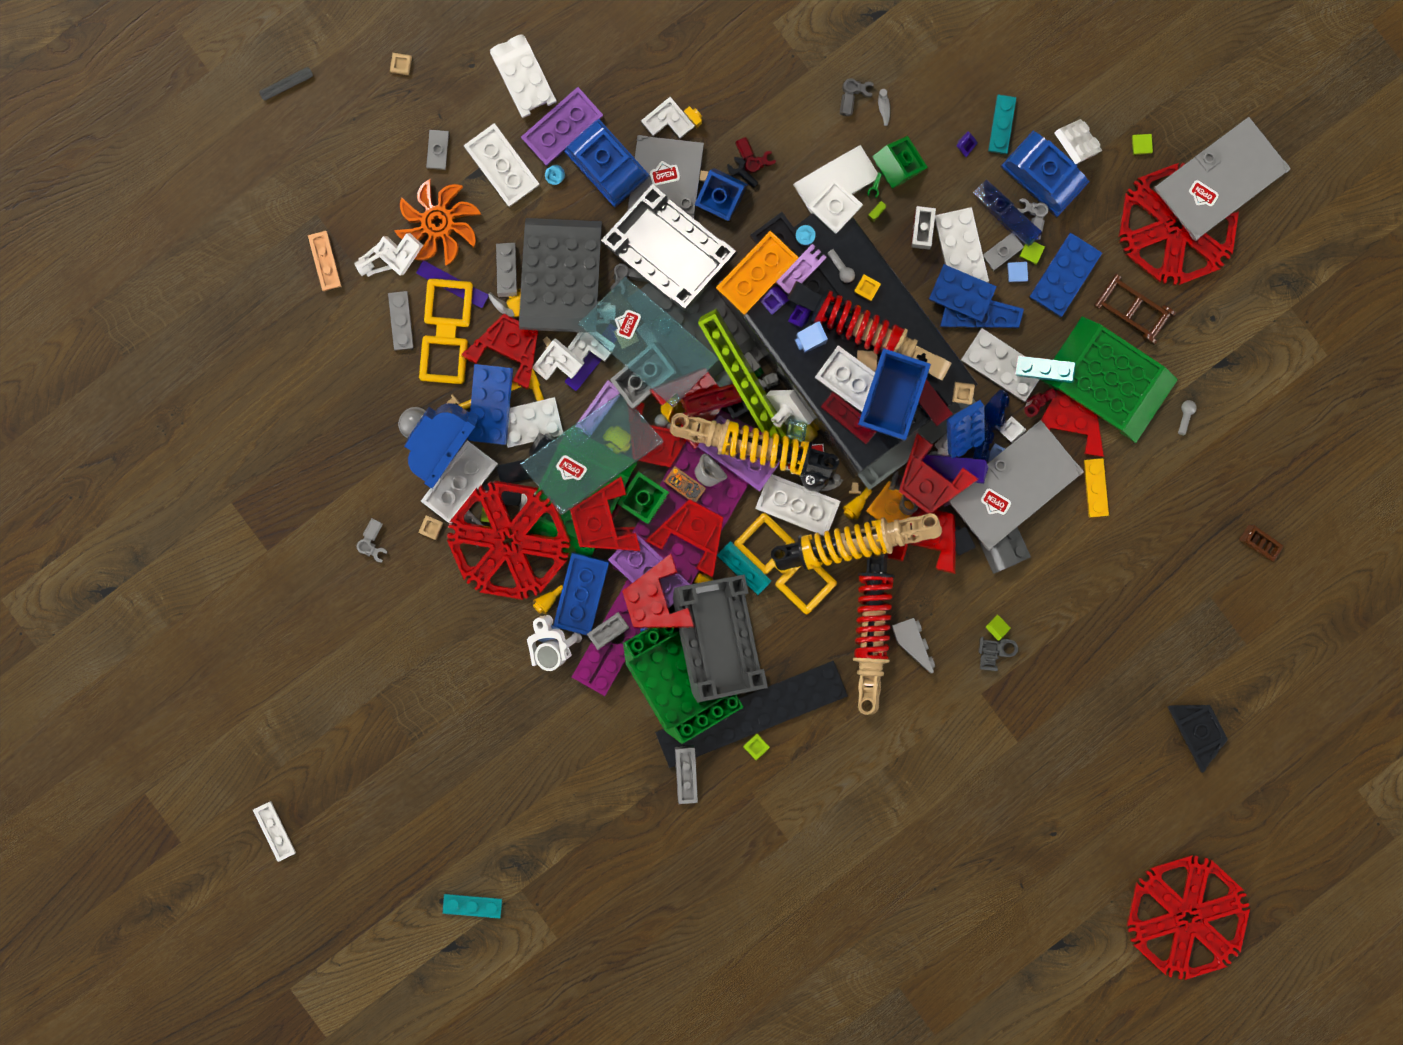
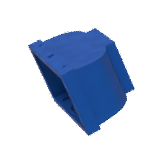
(606, 162)
(1045, 172)
(894, 394)
(438, 440)

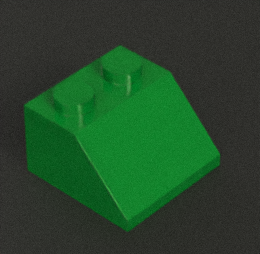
(899, 161)
(643, 497)

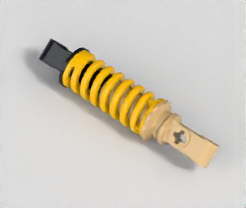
(730, 438)
(850, 544)

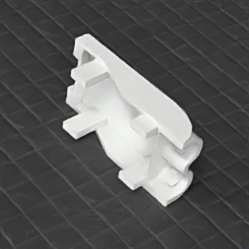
(522, 75)

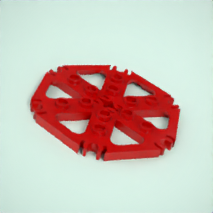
(1161, 230)
(499, 550)
(1184, 935)

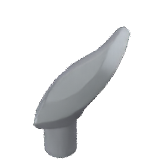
(884, 105)
(501, 305)
(833, 483)

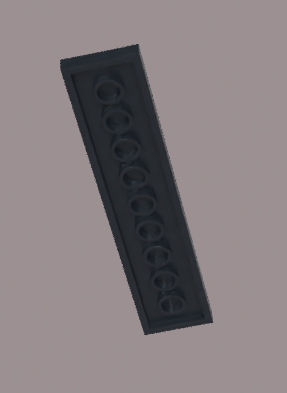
(764, 710)

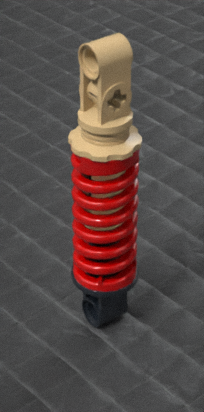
(863, 326)
(872, 638)

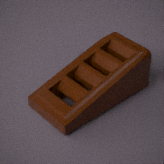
(1247, 535)

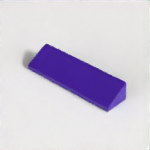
(951, 467)

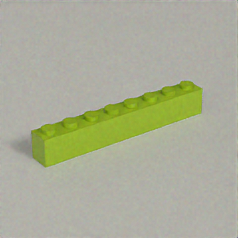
(740, 372)

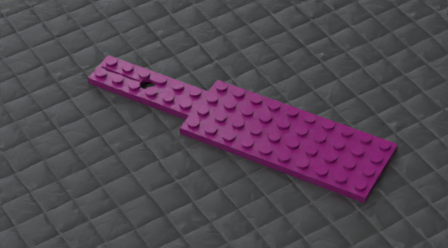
(720, 499)

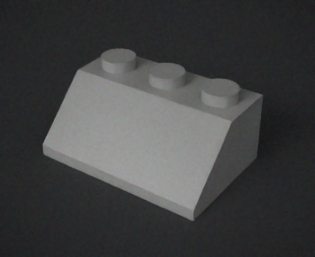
(631, 387)

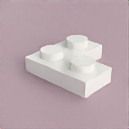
(668, 114)
(399, 256)
(585, 343)
(557, 356)

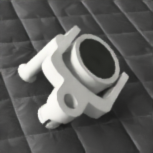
(552, 652)

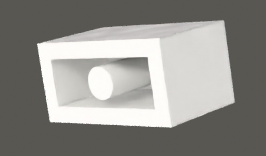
(923, 227)

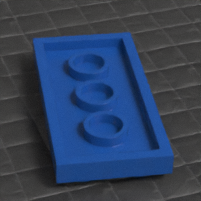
(1065, 275)
(491, 403)
(966, 429)
(581, 593)

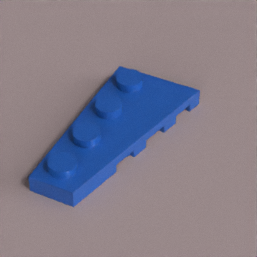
(997, 316)

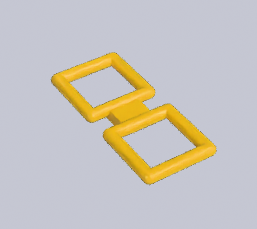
(445, 331)
(786, 574)

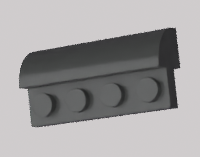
(1006, 552)

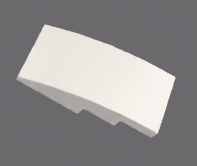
(851, 170)

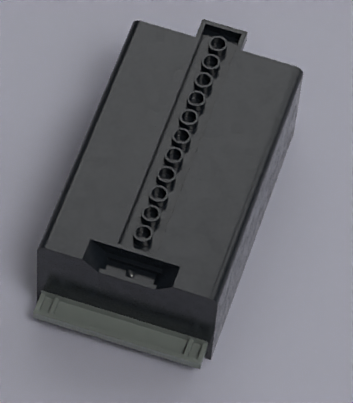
(797, 369)

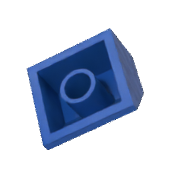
(721, 194)

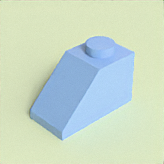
(811, 337)

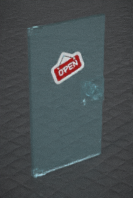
(648, 341)
(591, 453)

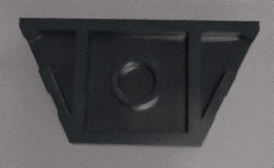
(1200, 731)

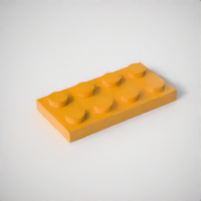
(757, 273)

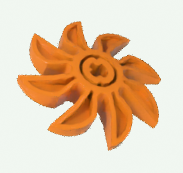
(447, 217)

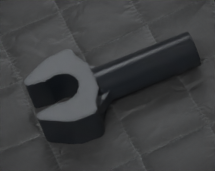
(742, 172)

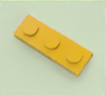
(1096, 488)

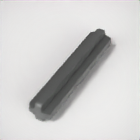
(286, 83)

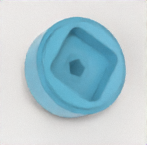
(554, 174)
(805, 235)

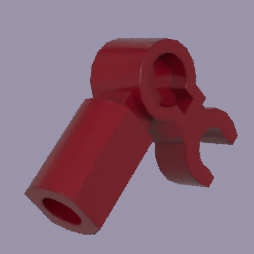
(752, 164)
(1035, 402)

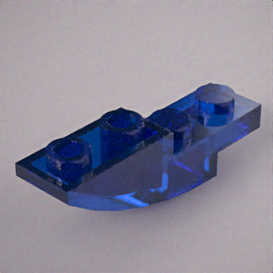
(1006, 213)
(993, 420)

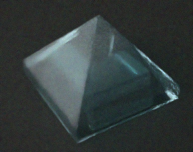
(796, 430)

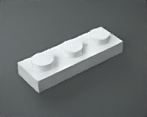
(274, 831)

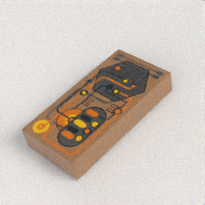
(684, 484)

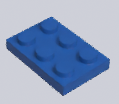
(962, 293)

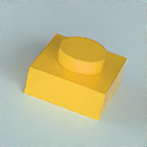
(694, 116)
(867, 288)

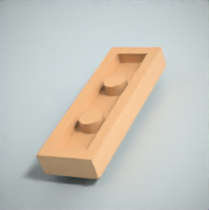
(324, 261)

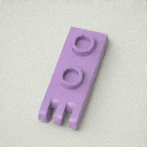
(800, 269)

